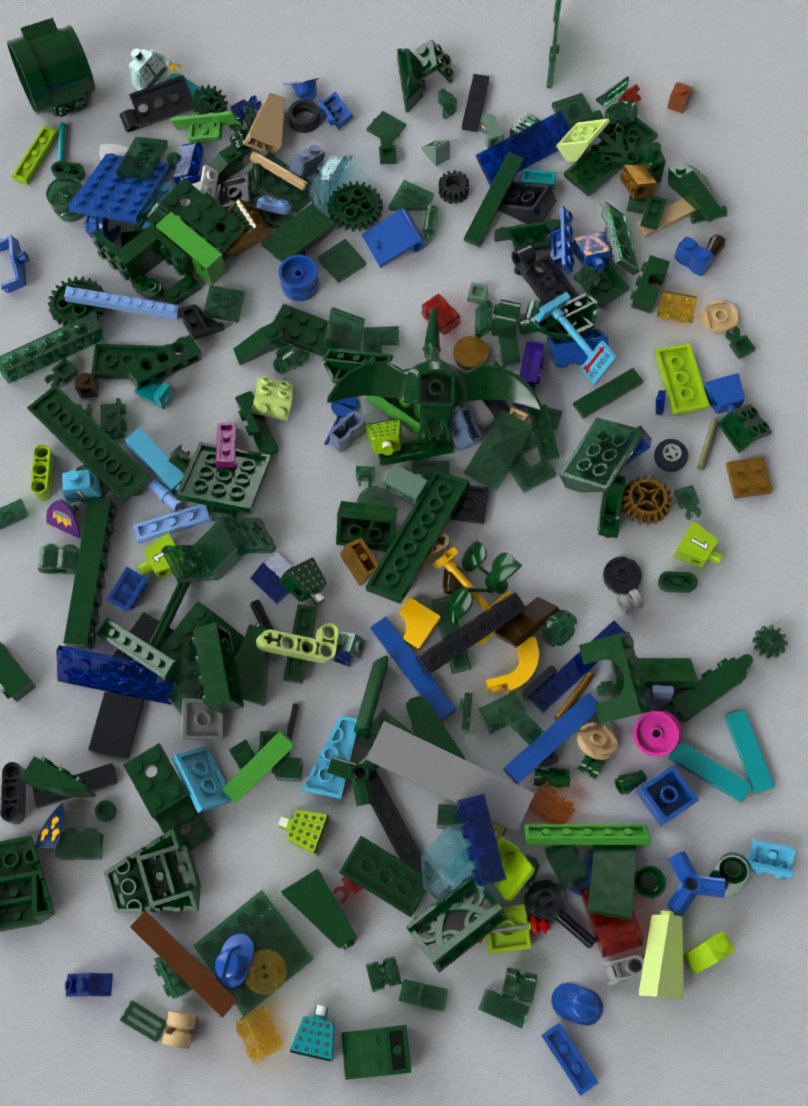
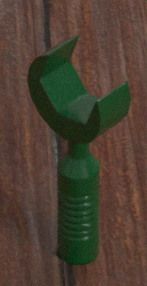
(256, 171)

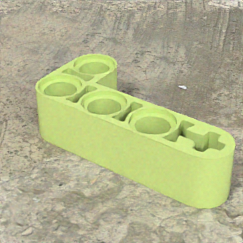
(296, 642)

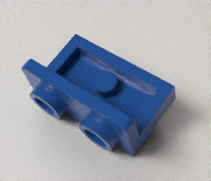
(336, 110)
(127, 589)

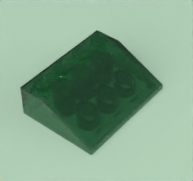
(600, 456)

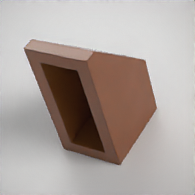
(680, 97)

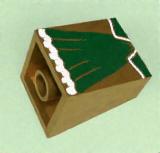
(255, 231)

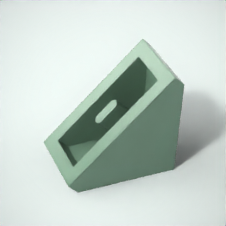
(437, 151)

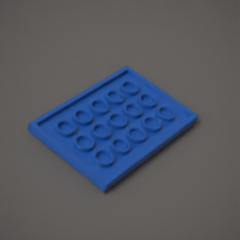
(115, 196)

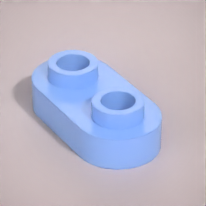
(280, 207)

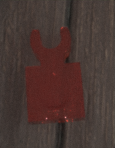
(346, 888)

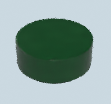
(105, 811)

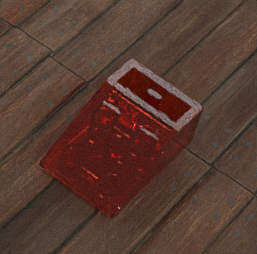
(611, 933)

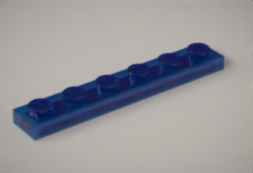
(568, 675)

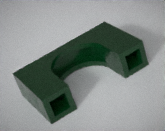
(633, 697)

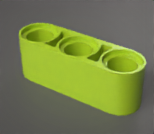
(39, 465)

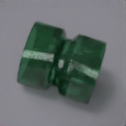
(383, 974)
(519, 985)

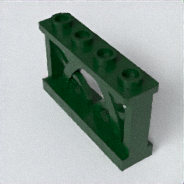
(462, 941)

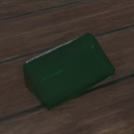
(613, 92)

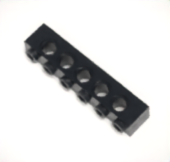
(470, 633)

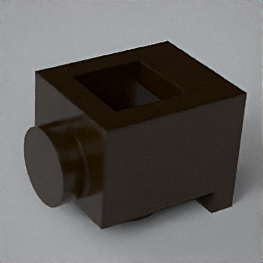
(86, 381)

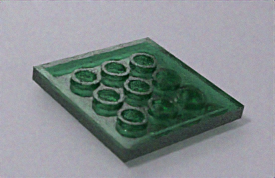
(268, 931)

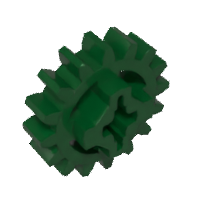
(211, 101)

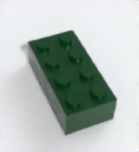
(217, 668)

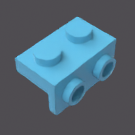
(771, 858)

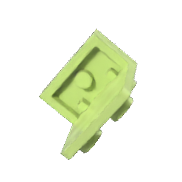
(272, 398)

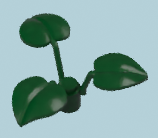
(502, 568)

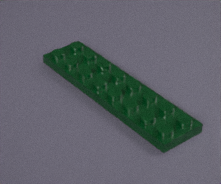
(89, 443)
(417, 536)

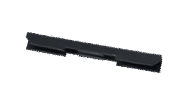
(292, 720)

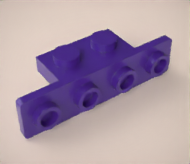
(530, 365)

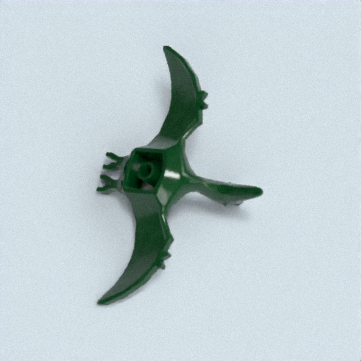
(434, 385)

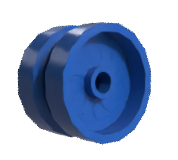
(299, 277)

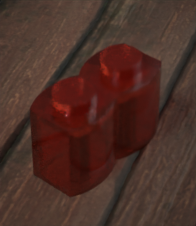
(447, 316)

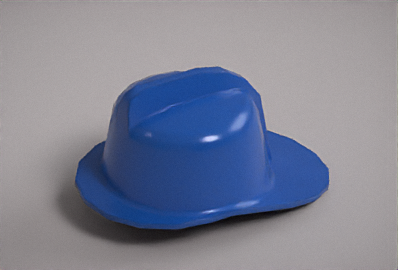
(305, 89)
(234, 960)
(577, 1004)

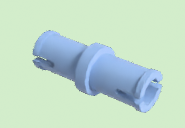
(165, 495)

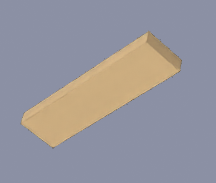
(670, 215)

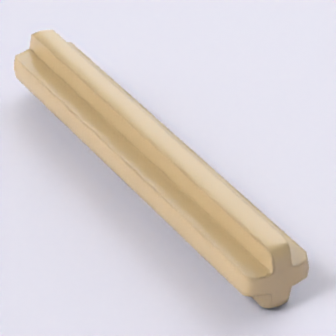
(279, 171)

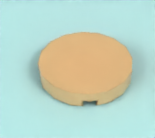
(720, 316)
(597, 741)

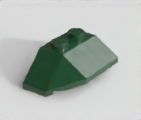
(410, 78)
(578, 311)
(341, 361)

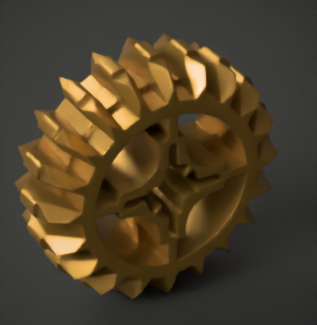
(653, 490)

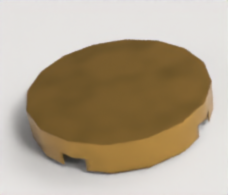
(470, 352)

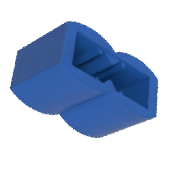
(692, 255)

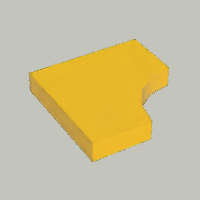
(419, 622)

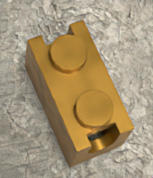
(638, 181)
(359, 560)

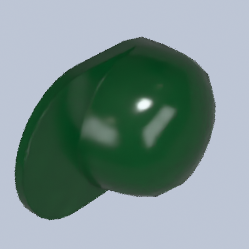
(734, 869)

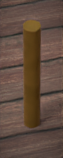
(575, 694)

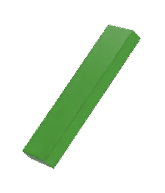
(258, 767)

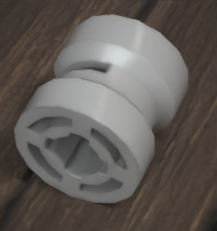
(629, 601)

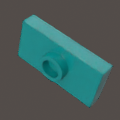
(538, 177)

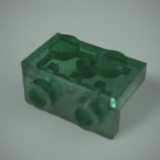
(174, 984)

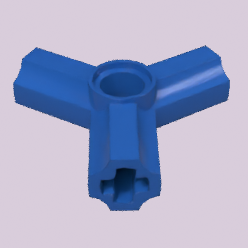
(683, 896)

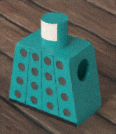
(315, 1036)

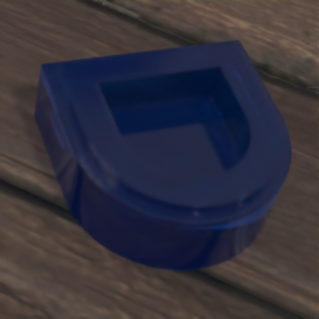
(343, 658)

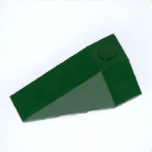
(695, 190)

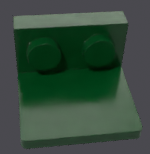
(744, 427)

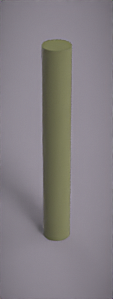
(707, 445)

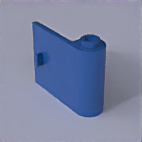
(394, 237)

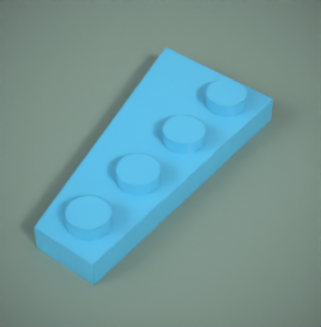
(341, 745)

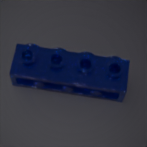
(481, 840)

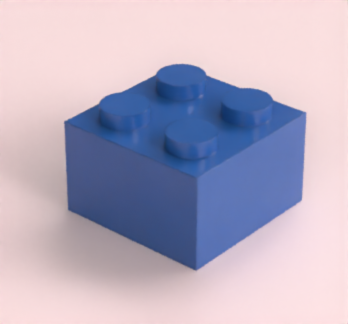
(667, 796)

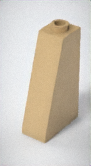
(267, 126)

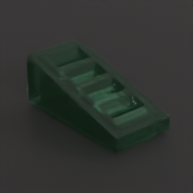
(521, 123)

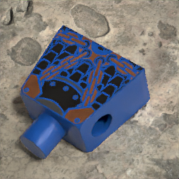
(592, 250)

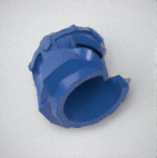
(101, 224)

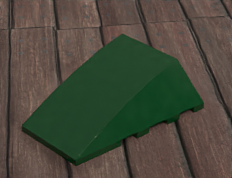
(156, 878)
(22, 886)

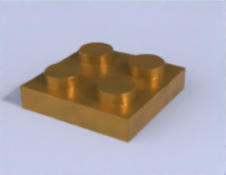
(748, 477)

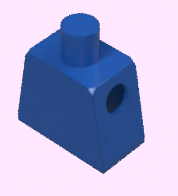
(725, 393)

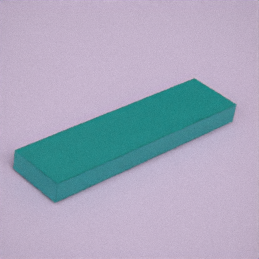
(749, 751)
(710, 771)

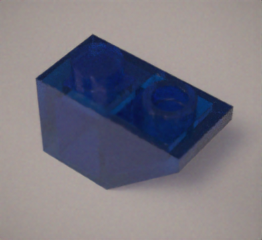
(89, 985)

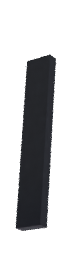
(392, 821)

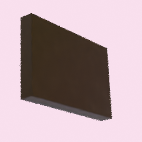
(527, 622)

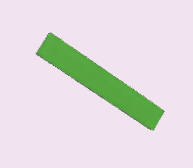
(586, 834)

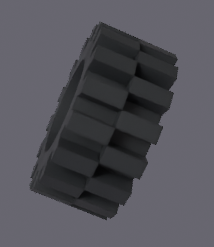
(457, 179)

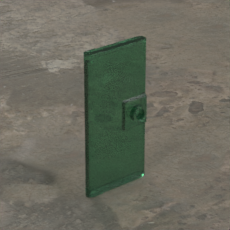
(554, 49)

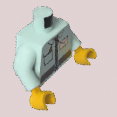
(149, 68)

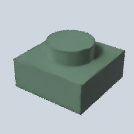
(477, 293)

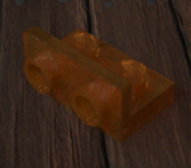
(550, 806)

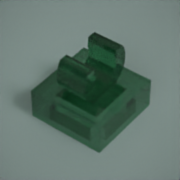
(365, 473)

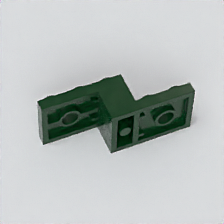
(204, 215)
(167, 795)

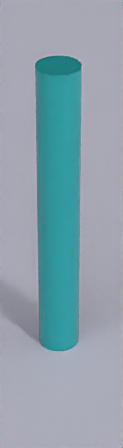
(61, 144)

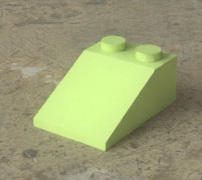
(580, 139)

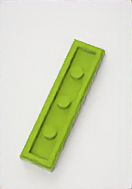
(35, 155)

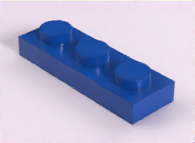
(569, 1059)

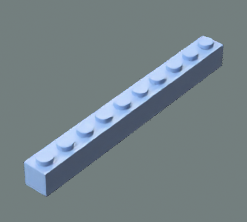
(121, 303)

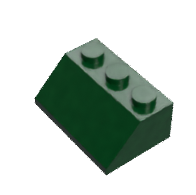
(366, 521)

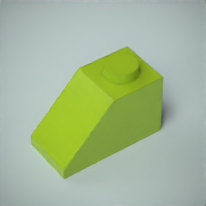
(709, 952)

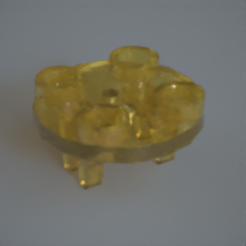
(275, 969)

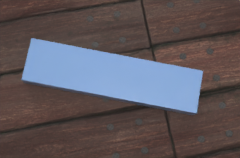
(172, 523)

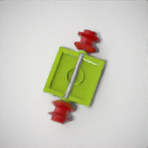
(514, 932)

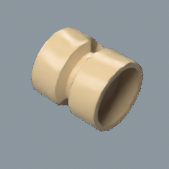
(179, 1029)

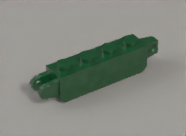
(710, 688)

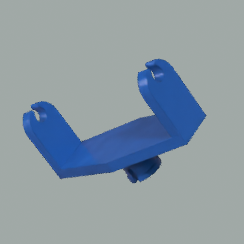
(18, 261)

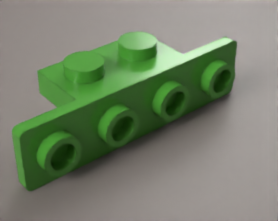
(205, 126)

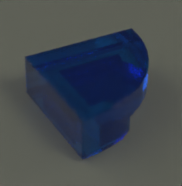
(660, 402)

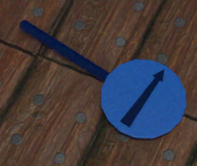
(342, 409)

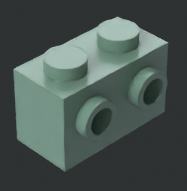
(404, 483)

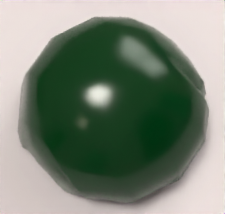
(649, 881)

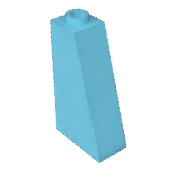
(154, 459)

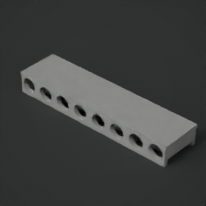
(448, 774)

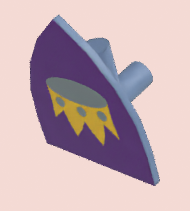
(63, 517)

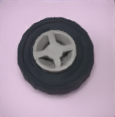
(671, 448)

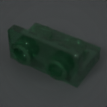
(113, 419)

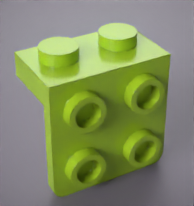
(516, 869)

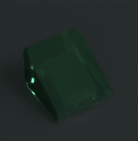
(242, 753)

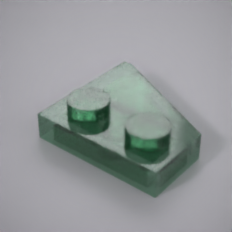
(411, 198)

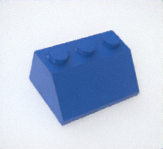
(570, 352)

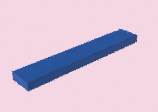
(405, 660)
(551, 739)

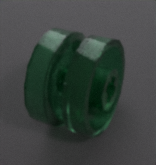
(60, 194)

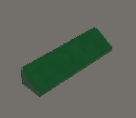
(371, 696)

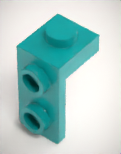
(156, 394)

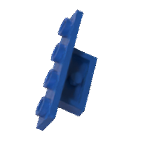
(561, 241)

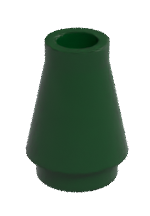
(628, 782)

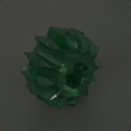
(764, 645)

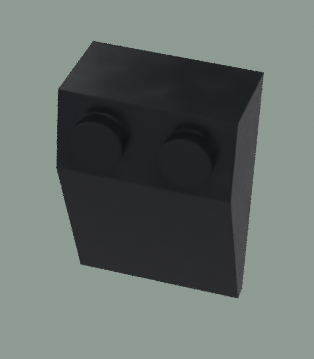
(528, 202)

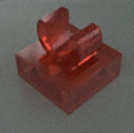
(630, 94)

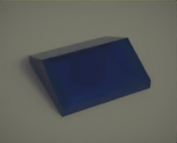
(268, 577)

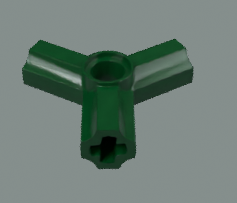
(361, 787)

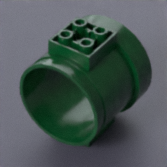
(52, 68)

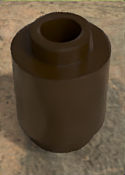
(450, 582)

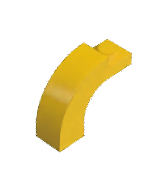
(528, 659)

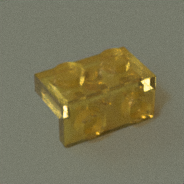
(676, 306)
(258, 1034)

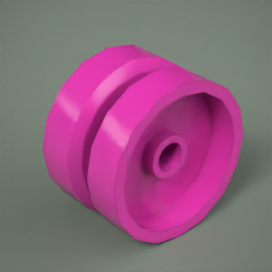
(667, 725)

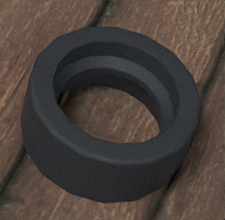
(301, 106)

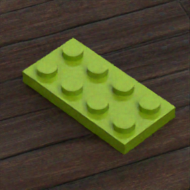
(681, 379)

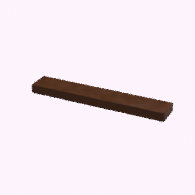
(184, 963)

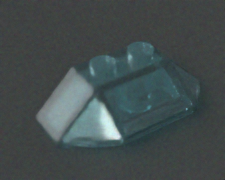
(327, 178)
(444, 862)

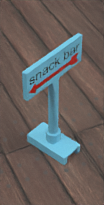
(599, 359)

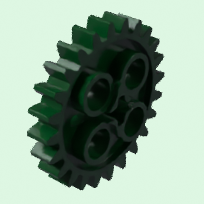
(349, 206)
(72, 311)

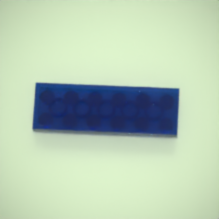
(531, 144)
(111, 674)

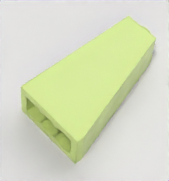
(663, 958)

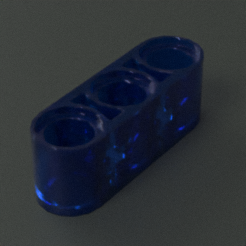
(189, 162)

